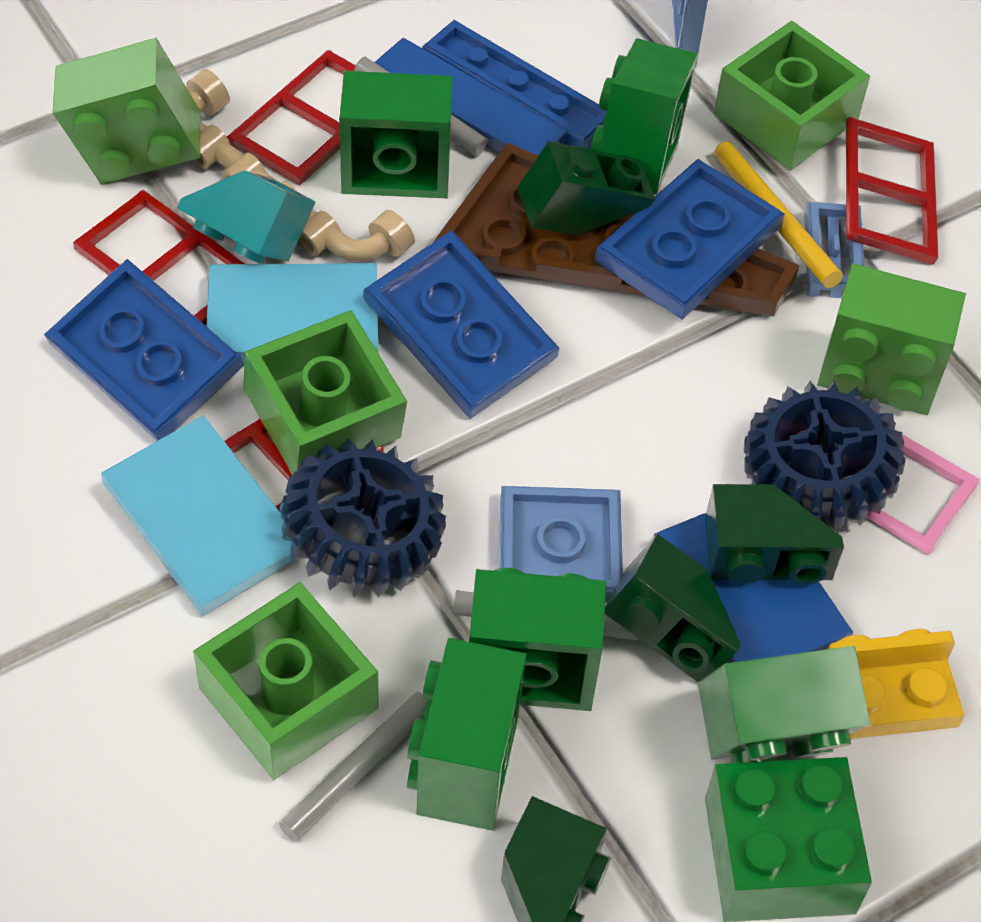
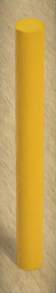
(791, 229)

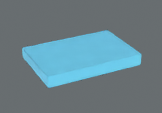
(273, 300)
(201, 514)

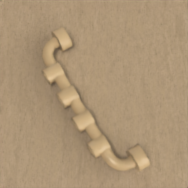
(388, 231)

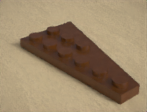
(500, 236)

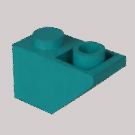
(252, 211)

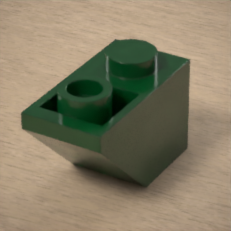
(582, 189)
(767, 536)
(674, 609)
(552, 863)

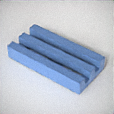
(812, 226)

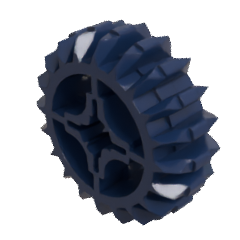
(836, 442)
(350, 531)

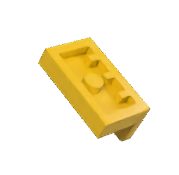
(906, 682)

